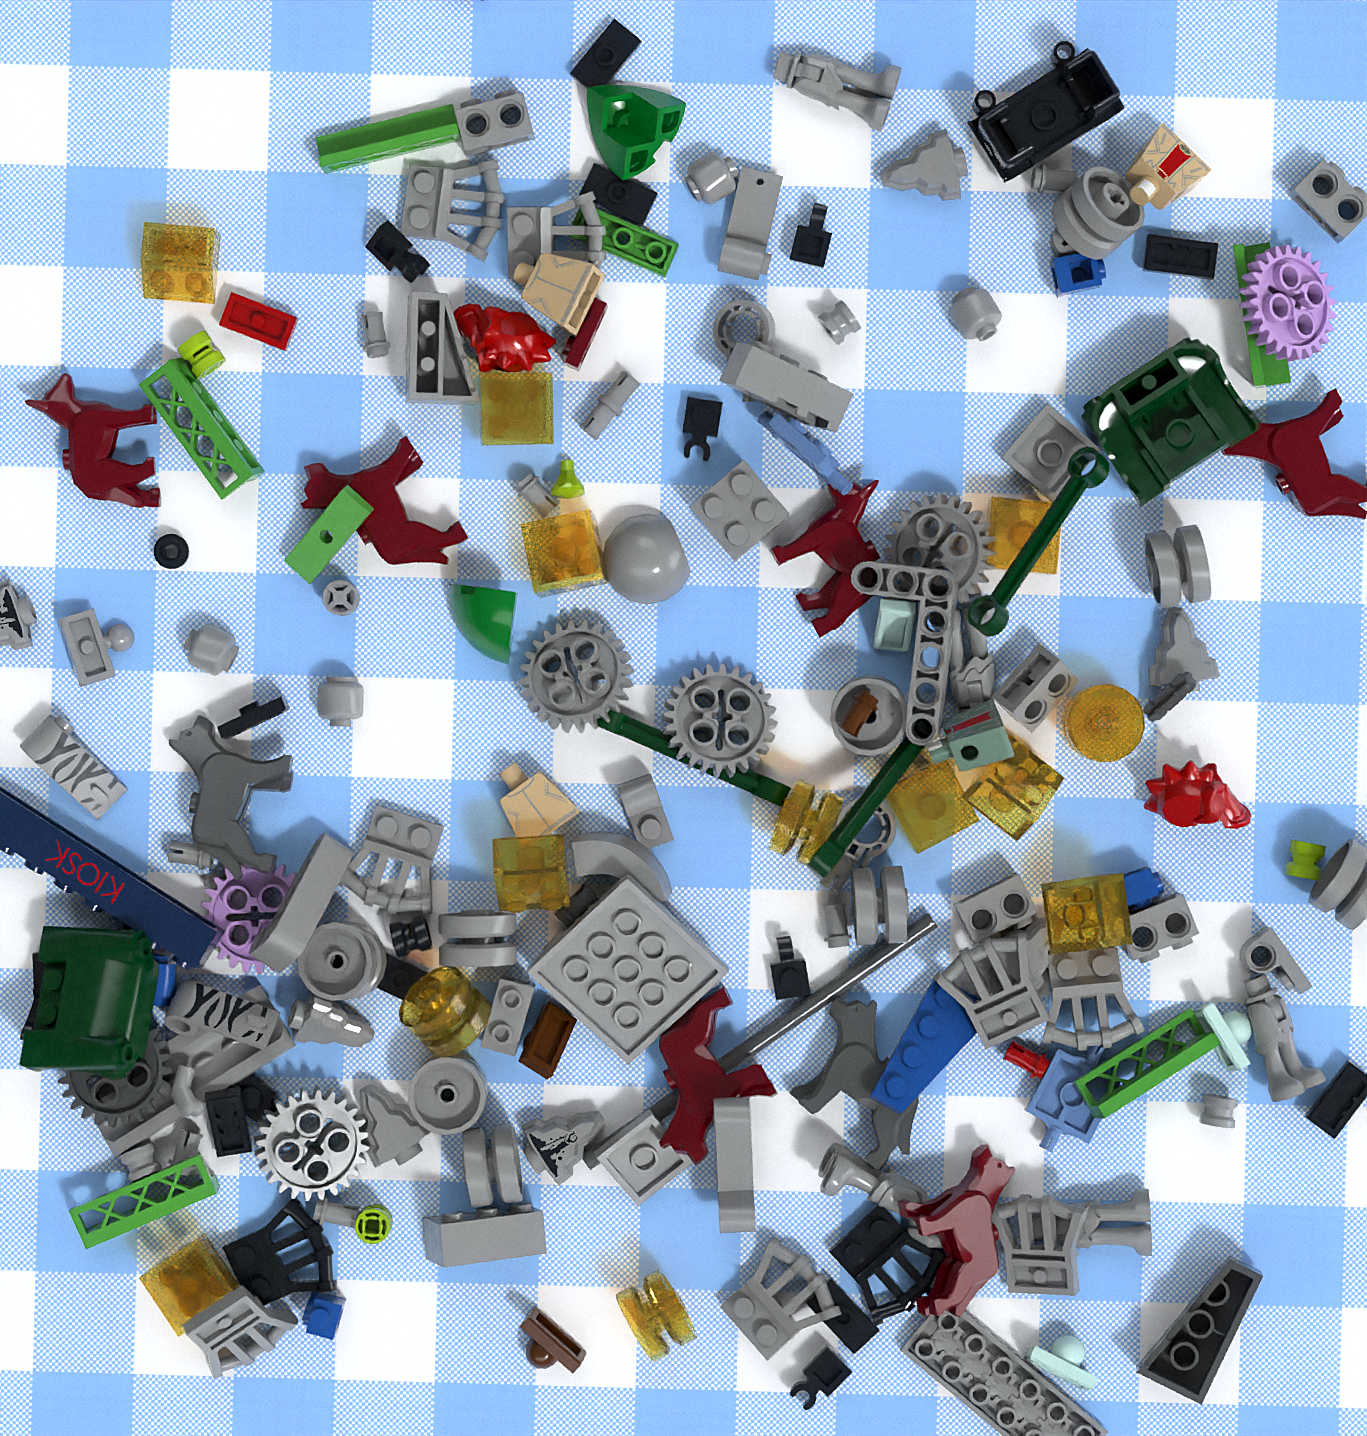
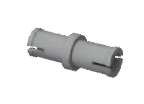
(609, 405)

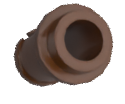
(858, 712)

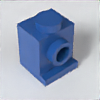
(1062, 276)
(1141, 887)
(323, 1314)

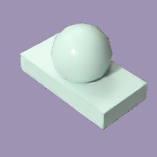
(894, 624)
(1231, 1030)
(1063, 1361)

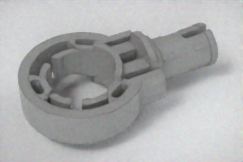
(722, 332)
(848, 861)

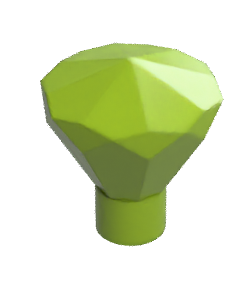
(567, 483)

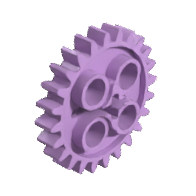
(1288, 303)
(256, 888)

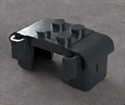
(1046, 112)

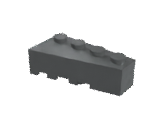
(1199, 1338)

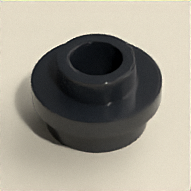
(161, 547)

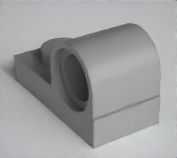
(645, 811)
(1277, 956)

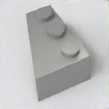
(434, 354)
(785, 386)
(484, 1235)

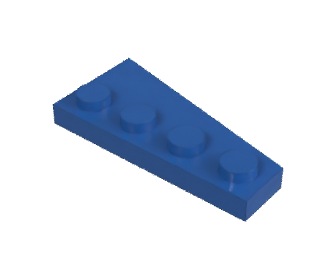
(927, 1045)

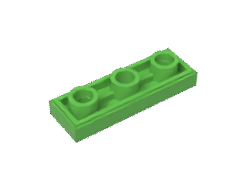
(644, 248)
(317, 545)

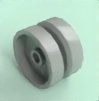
(1097, 213)
(1177, 566)
(890, 720)
(1344, 885)
(879, 905)
(477, 936)
(362, 966)
(450, 1115)
(489, 1165)

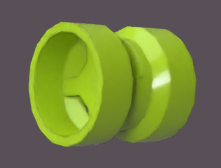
(201, 354)
(1305, 859)
(378, 1219)

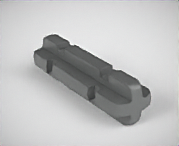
(1169, 696)

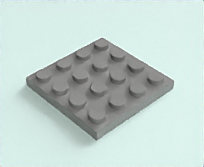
(627, 969)

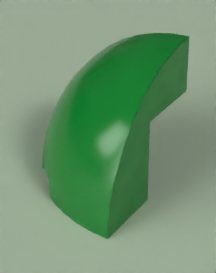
(632, 125)
(485, 619)

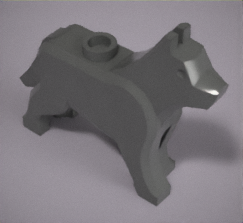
(225, 794)
(855, 1070)

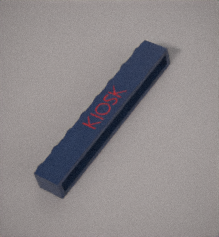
(105, 883)

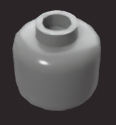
(711, 178)
(975, 314)
(211, 649)
(340, 700)

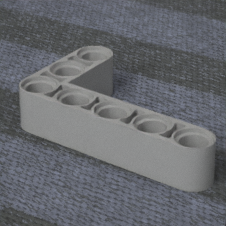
(925, 636)

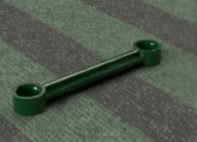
(1038, 541)
(655, 740)
(839, 840)

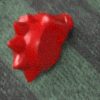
(503, 338)
(1195, 797)

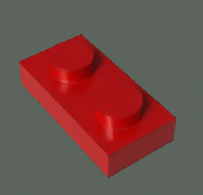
(258, 321)

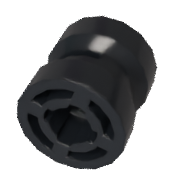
(402, 936)

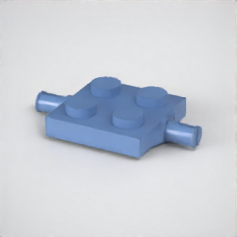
(809, 451)
(1059, 1101)

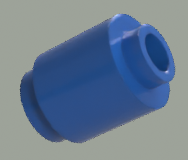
(166, 980)

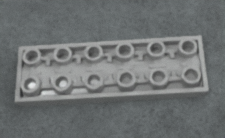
(217, 1065)
(995, 1380)

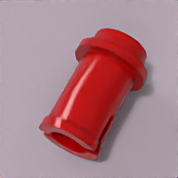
(1026, 1059)

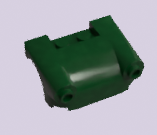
(1168, 418)
(92, 1001)

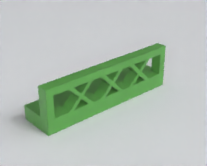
(388, 139)
(1265, 368)
(212, 420)
(1154, 1074)
(152, 1209)

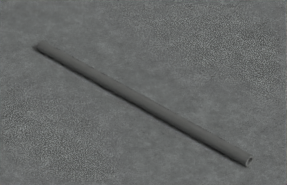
(793, 1017)

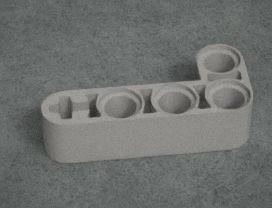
(303, 905)
(734, 1164)

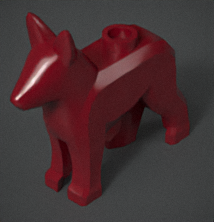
(92, 442)
(839, 544)

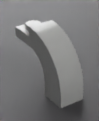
(617, 856)

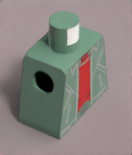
(973, 738)

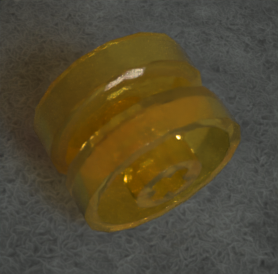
(1082, 729)
(801, 821)
(445, 1011)
(652, 1317)

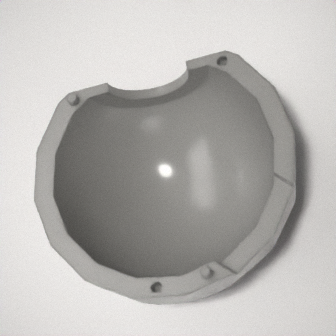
(645, 559)

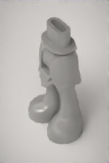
(822, 79)
(971, 680)
(1275, 1042)
(844, 1168)
(1135, 1210)

